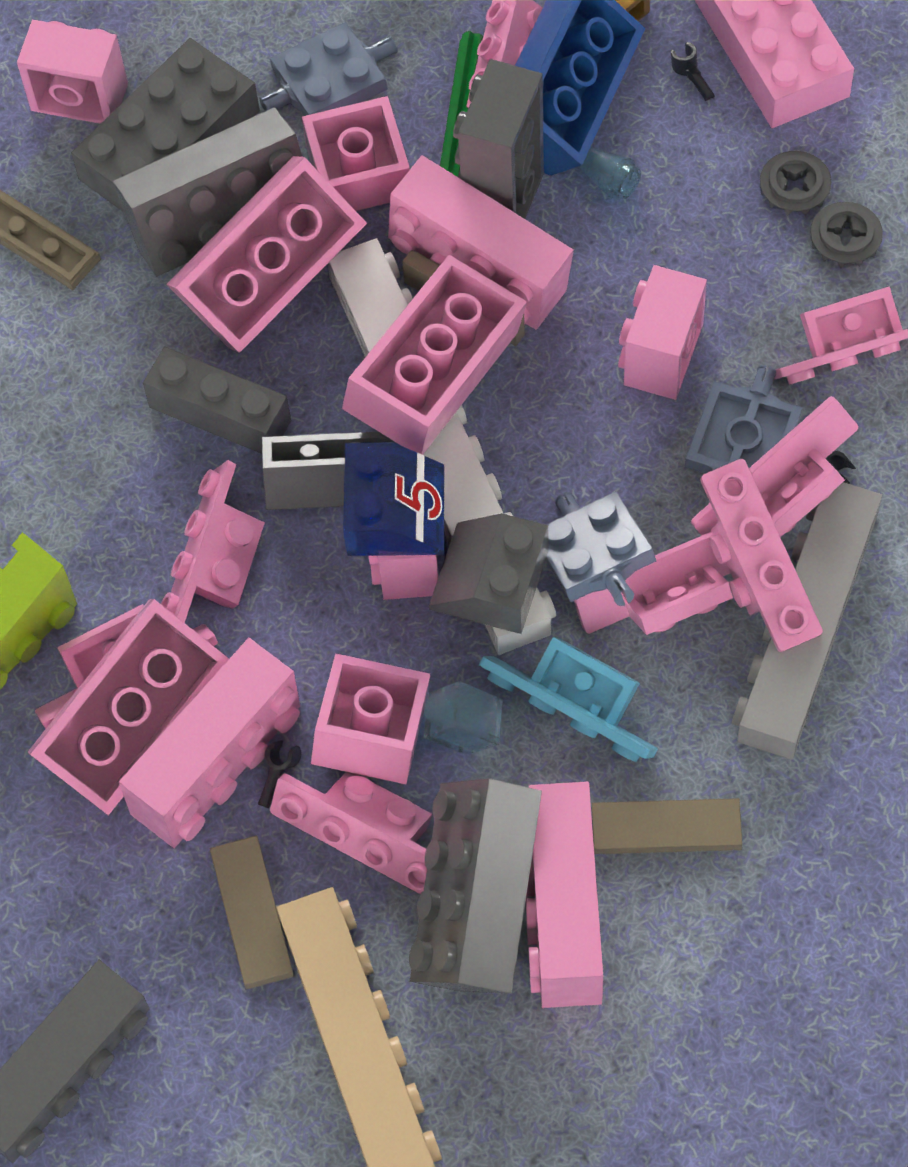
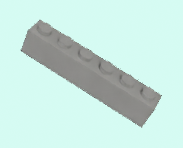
(827, 569)

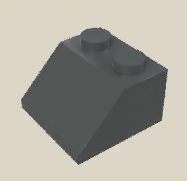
(492, 571)

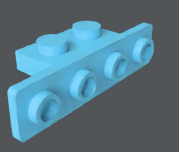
(579, 688)

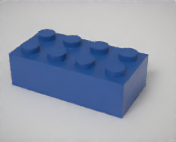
(582, 58)

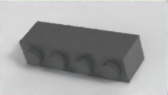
(63, 1054)

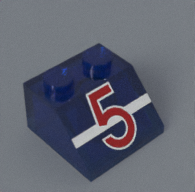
(392, 501)

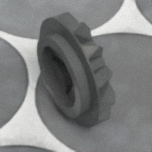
(795, 166)
(863, 225)

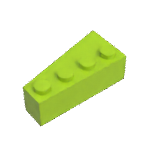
(32, 603)

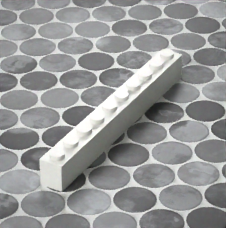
(372, 303)

